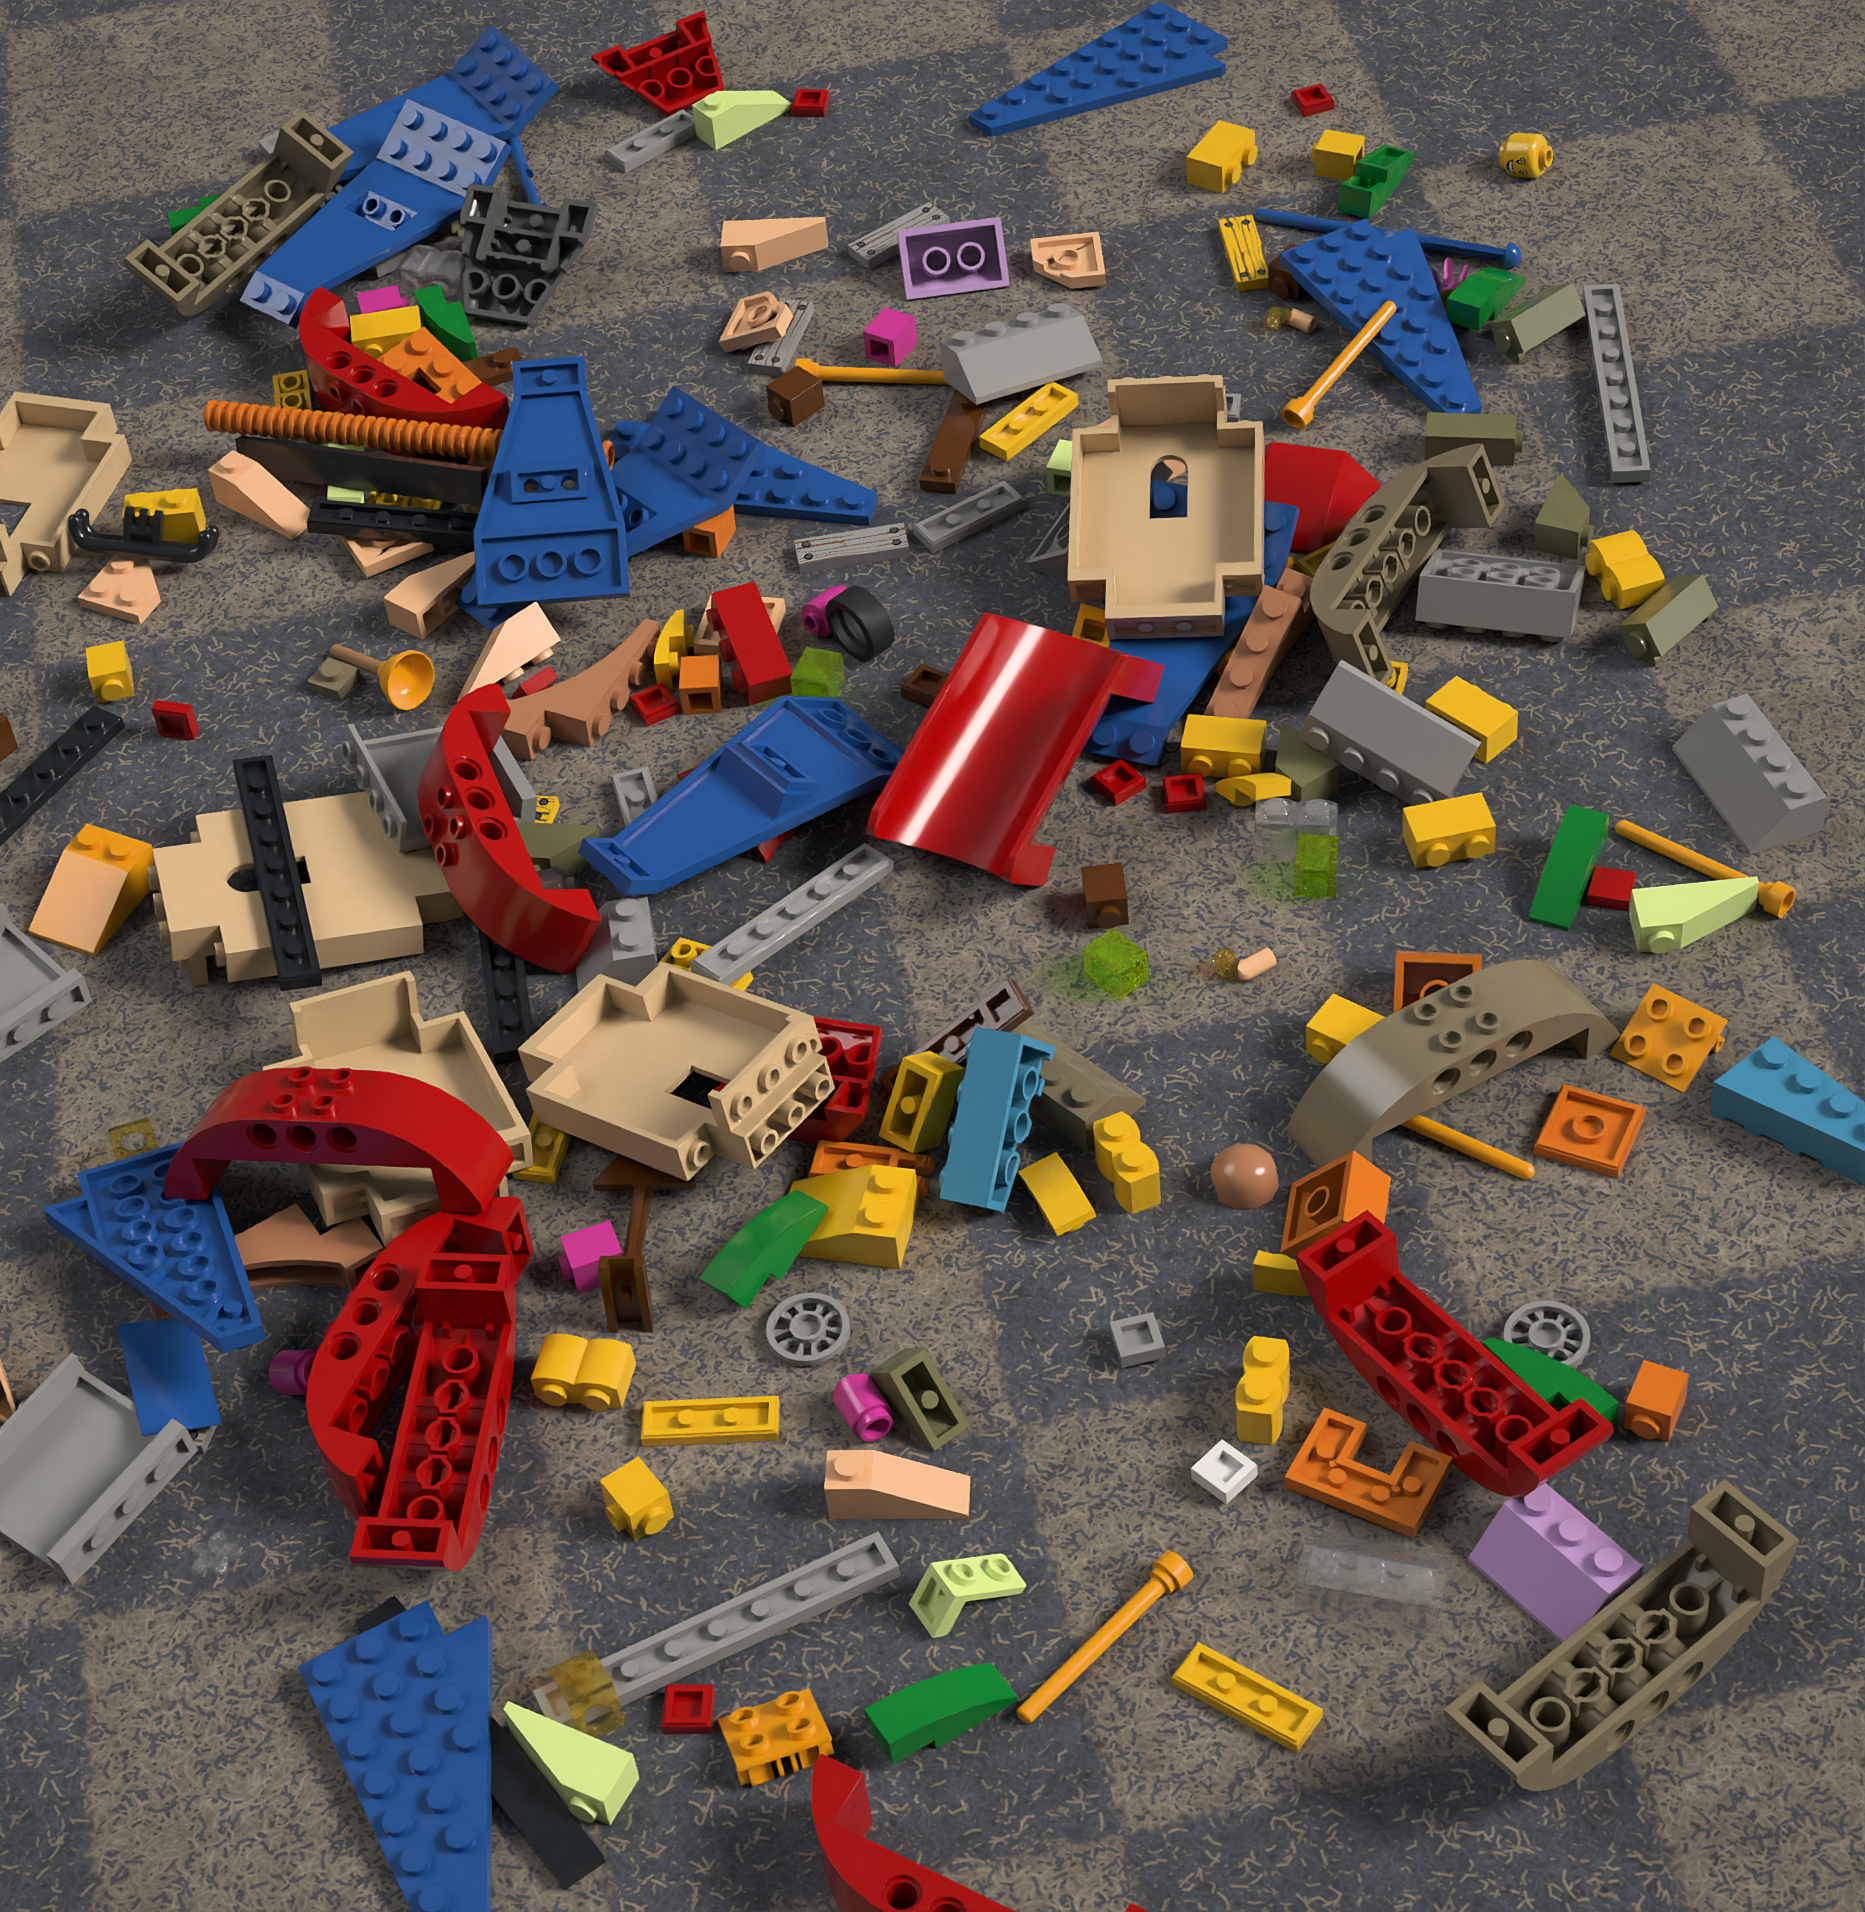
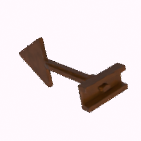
(625, 1277)

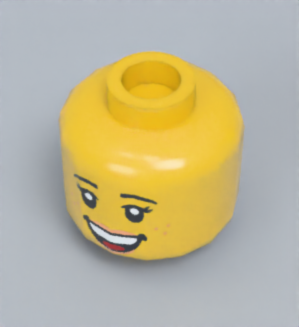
(1525, 155)

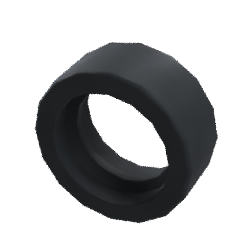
(859, 623)

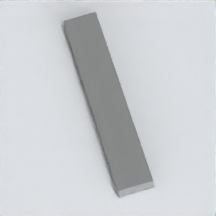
(793, 915)

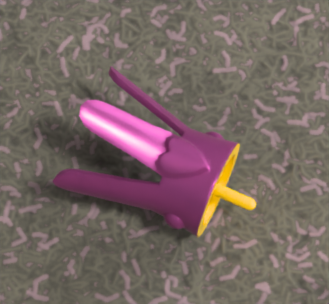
(1449, 283)

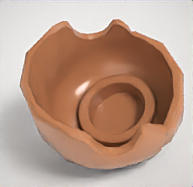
(1244, 1176)

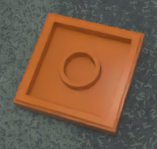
(1590, 1131)

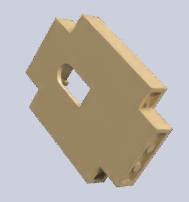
(56, 461)
(1166, 571)
(360, 896)
(382, 1030)
(622, 1049)

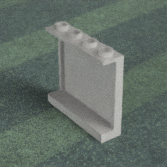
(391, 774)
(32, 989)
(80, 1469)

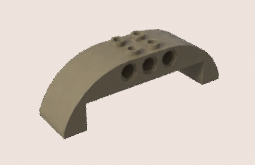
(246, 221)
(1391, 544)
(1442, 1050)
(1635, 1651)

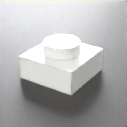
(1224, 1471)

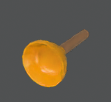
(403, 677)

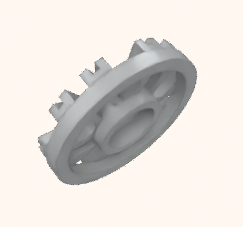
(808, 1329)
(1549, 1335)

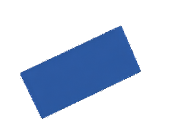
(168, 1375)

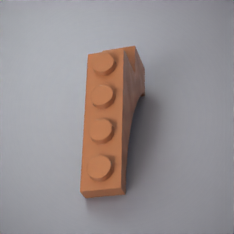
(1269, 634)
(585, 703)
(292, 1252)

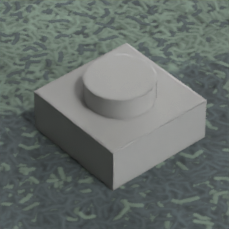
(1137, 1339)

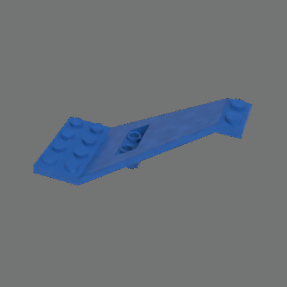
(487, 89)
(416, 176)
(675, 478)
(552, 540)
(1140, 729)
(764, 781)

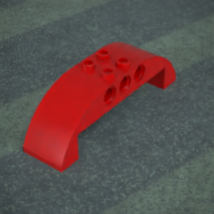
(358, 384)
(483, 849)
(344, 1121)
(378, 1339)
(1437, 1370)
(449, 1419)
(867, 1874)

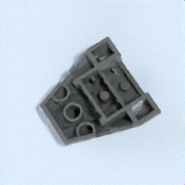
(518, 252)

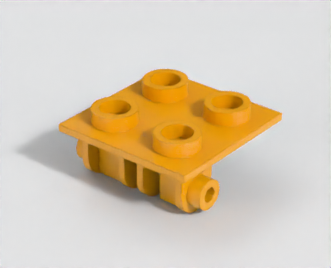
(1669, 1038)
(773, 1732)

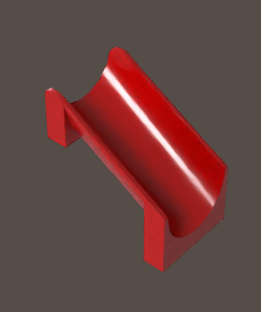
(1004, 745)

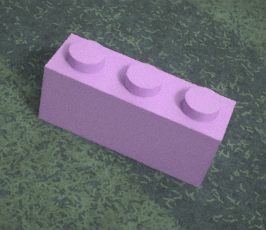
(953, 258)
(1553, 1561)

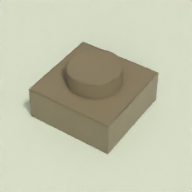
(334, 679)

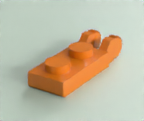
(840, 1156)

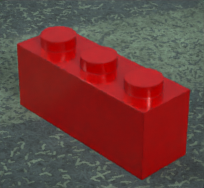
(749, 643)

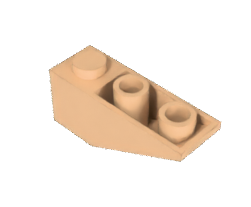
(511, 645)

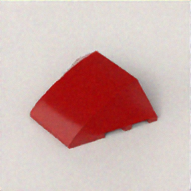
(670, 69)
(1322, 484)
(852, 1059)

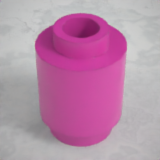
(814, 611)
(291, 1370)
(863, 1407)

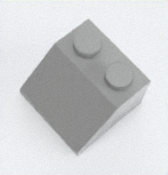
(621, 944)

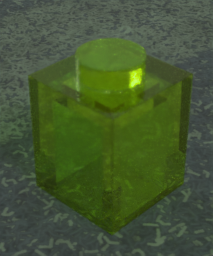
(818, 674)
(1316, 866)
(1116, 964)

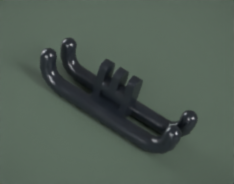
(140, 538)

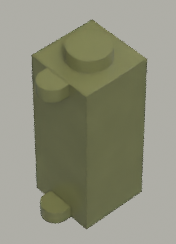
(1537, 320)
(1456, 430)
(1668, 617)

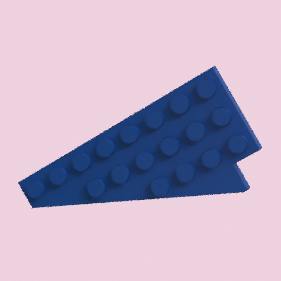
(1134, 60)
(1360, 271)
(781, 486)
(163, 1246)
(417, 1746)

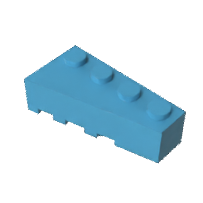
(1796, 1105)
(992, 1117)

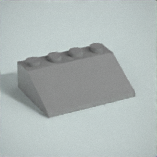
(1500, 594)

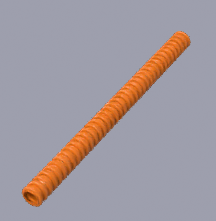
(358, 430)

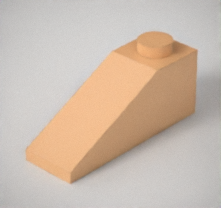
(768, 242)
(257, 495)
(429, 596)
(891, 1487)

